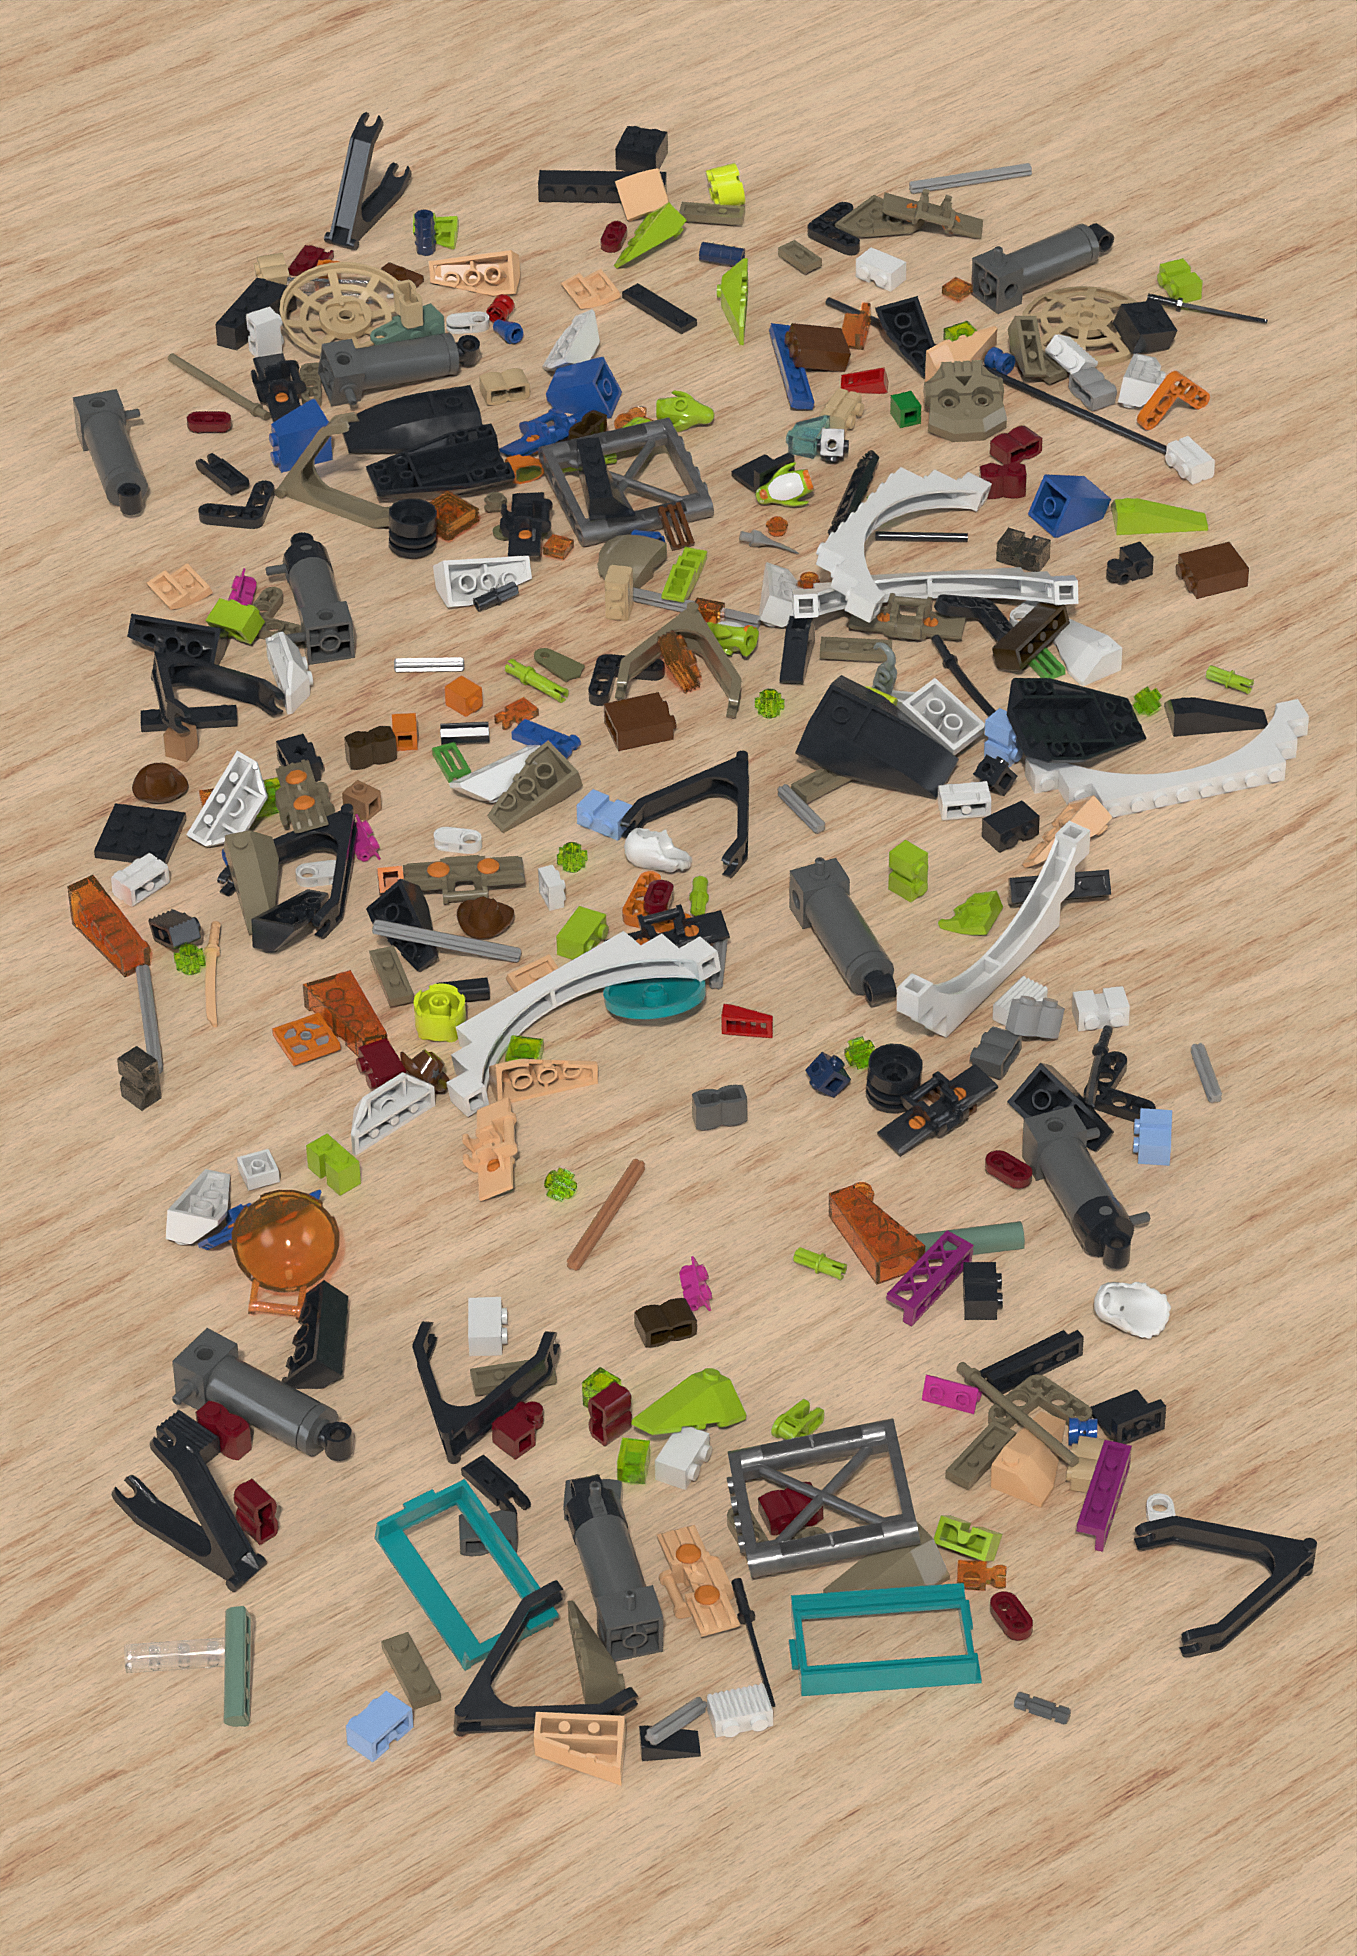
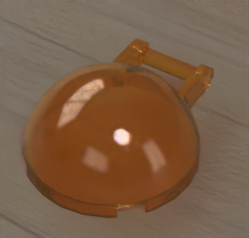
(284, 1246)

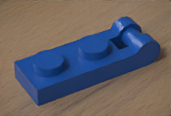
(535, 734)

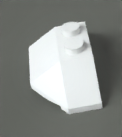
(576, 343)
(289, 670)
(494, 779)
(232, 802)
(389, 1109)

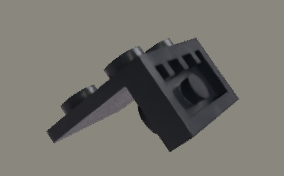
(761, 470)
(1129, 1417)

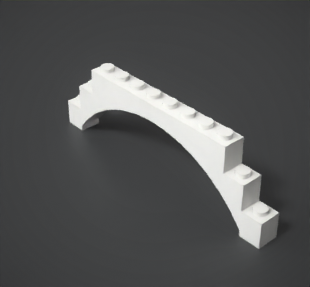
(899, 495)
(984, 583)
(1123, 794)
(612, 962)
(949, 1003)

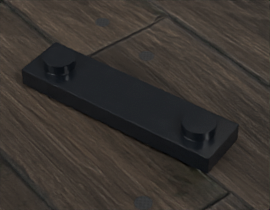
(659, 308)
(201, 717)

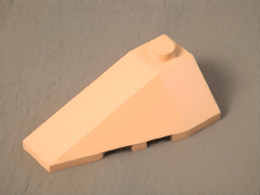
(961, 350)
(1084, 812)

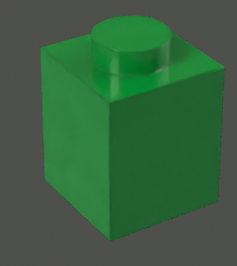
(905, 409)

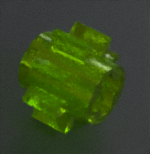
(1147, 700)
(769, 703)
(572, 857)
(189, 959)
(859, 1052)
(560, 1184)

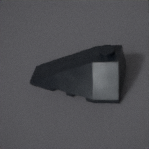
(908, 330)
(1206, 716)
(406, 905)
(283, 922)
(1050, 1091)

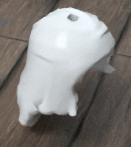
(655, 851)
(1144, 1308)

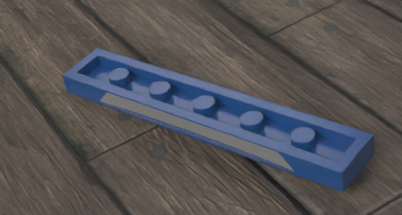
(793, 377)

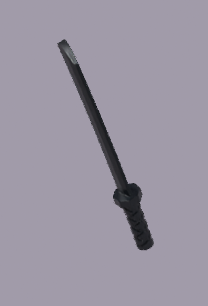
(1179, 303)
(951, 662)
(1099, 1052)
(746, 1617)

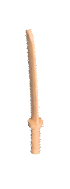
(212, 951)

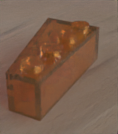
(106, 926)
(344, 1009)
(873, 1235)

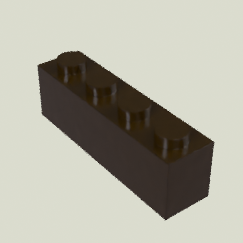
(1030, 636)

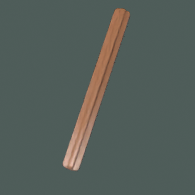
(605, 1214)

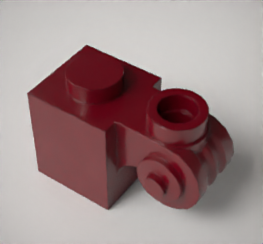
(516, 1429)

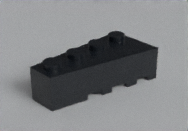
(261, 293)

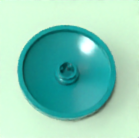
(654, 997)

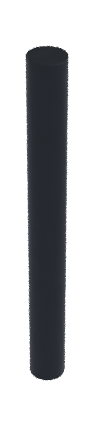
(921, 536)

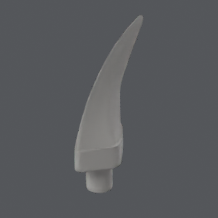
(757, 538)

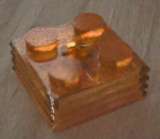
(453, 515)
(680, 661)

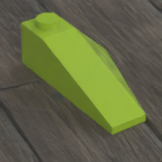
(653, 230)
(734, 297)
(1149, 517)
(694, 1402)

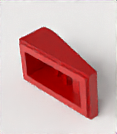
(869, 381)
(733, 1022)

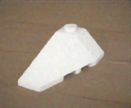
(1140, 381)
(469, 578)
(776, 595)
(1088, 653)
(198, 1208)

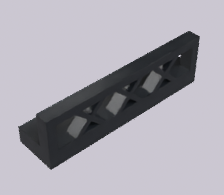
(1087, 885)
(1034, 1360)

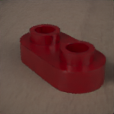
(613, 237)
(209, 421)
(658, 896)
(1008, 1169)
(1014, 1620)

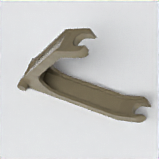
(307, 487)
(699, 640)

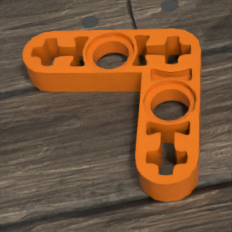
(1153, 413)
(639, 890)

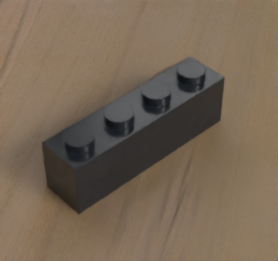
(601, 492)
(180, 637)
(319, 1339)

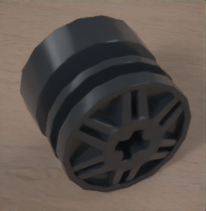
(412, 528)
(891, 1073)

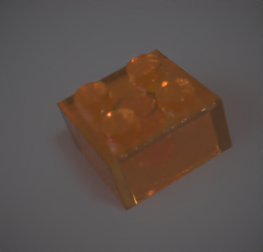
(711, 608)

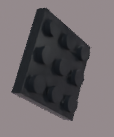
(139, 831)

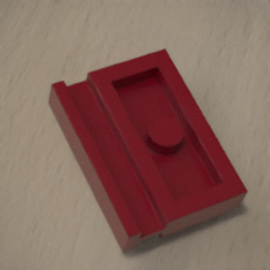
(308, 259)

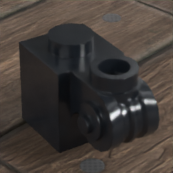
(1133, 563)

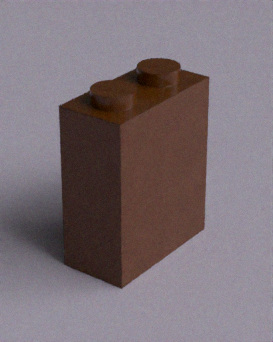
(817, 347)
(1212, 570)
(639, 721)

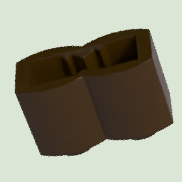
(590, 424)
(370, 747)
(665, 1322)

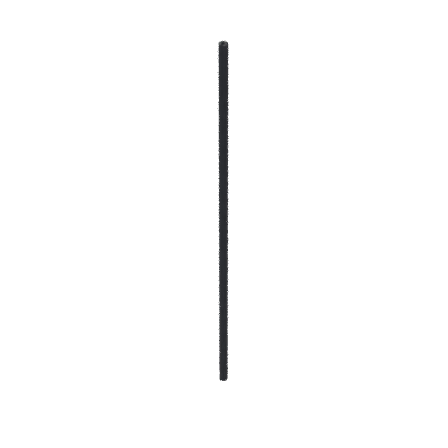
(1032, 391)

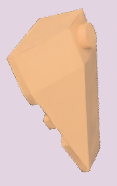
(481, 273)
(536, 1078)
(1027, 1465)

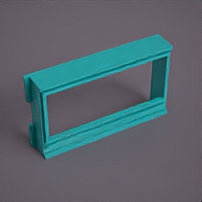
(426, 1588)
(885, 1673)

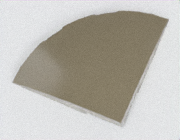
(633, 551)

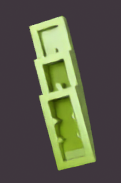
(684, 575)

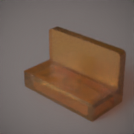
(856, 327)

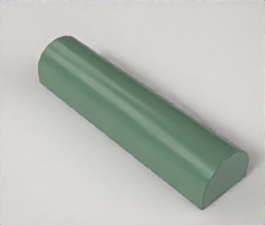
(984, 1238)
(237, 1667)

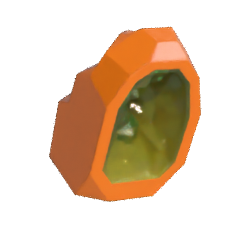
(525, 468)

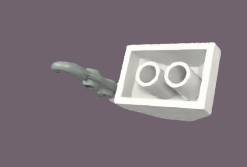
(931, 707)

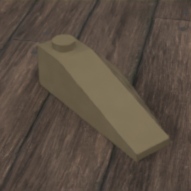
(539, 786)
(253, 870)
(895, 1568)
(594, 1663)

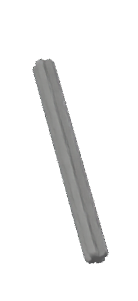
(971, 178)
(654, 599)
(446, 940)
(148, 1014)

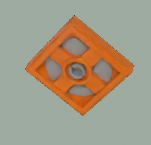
(306, 1039)

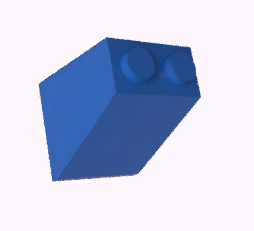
(584, 387)
(294, 433)
(1067, 504)

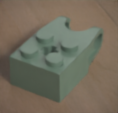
(395, 331)

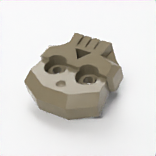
(964, 387)

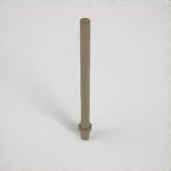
(255, 408)
(974, 1377)

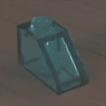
(804, 436)

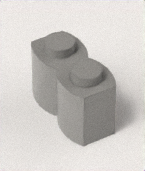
(1092, 388)
(1035, 1017)

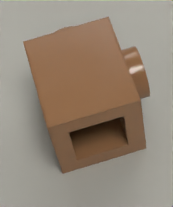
(181, 745)
(364, 799)

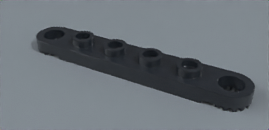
(855, 489)

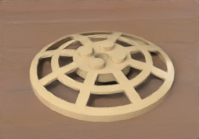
(331, 311)
(1084, 319)

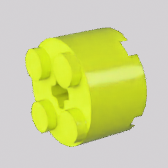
(725, 185)
(439, 1012)

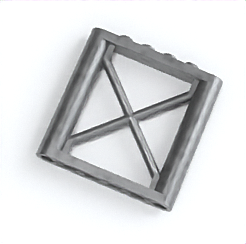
(650, 435)
(789, 1554)

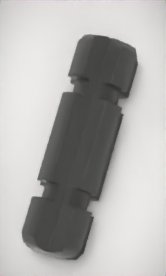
(1042, 1708)

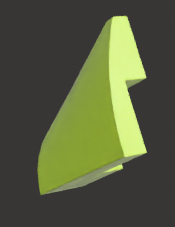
(446, 230)
(974, 915)

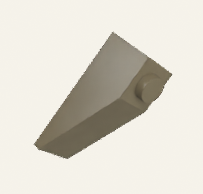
(1027, 346)

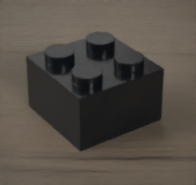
(641, 149)
(1144, 326)

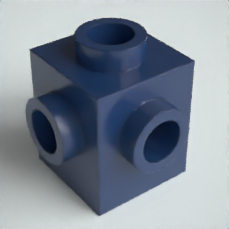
(828, 1074)

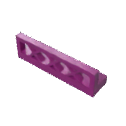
(938, 1277)
(1105, 1491)

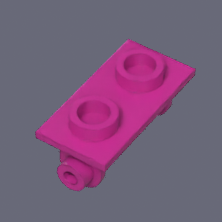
(244, 589)
(365, 844)
(694, 1284)
(951, 1394)

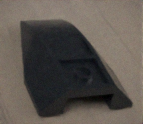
(412, 420)
(453, 462)
(1069, 721)
(874, 742)

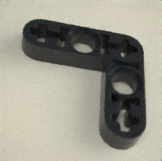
(824, 231)
(245, 517)
(975, 607)
(608, 667)
(1110, 1094)

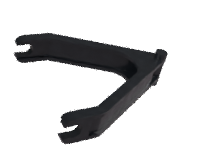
(351, 216)
(176, 669)
(723, 780)
(336, 837)
(464, 1425)
(219, 1540)
(1283, 1557)
(485, 1713)

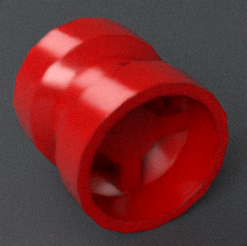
(500, 308)

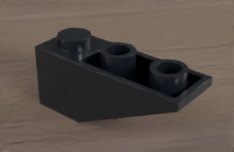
(797, 650)

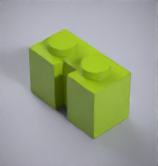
(1179, 281)
(239, 620)
(909, 871)
(581, 933)
(332, 1160)
(977, 1542)

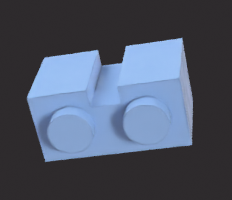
(1001, 738)
(601, 814)
(1154, 1136)
(378, 1725)

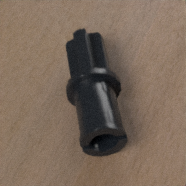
(495, 596)

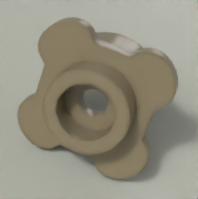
(494, 501)

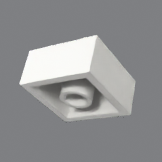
(551, 887)
(258, 1169)

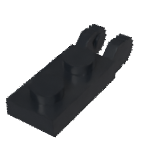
(222, 473)
(495, 1484)

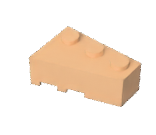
(582, 1742)

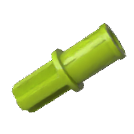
(1229, 679)
(699, 895)
(820, 1263)

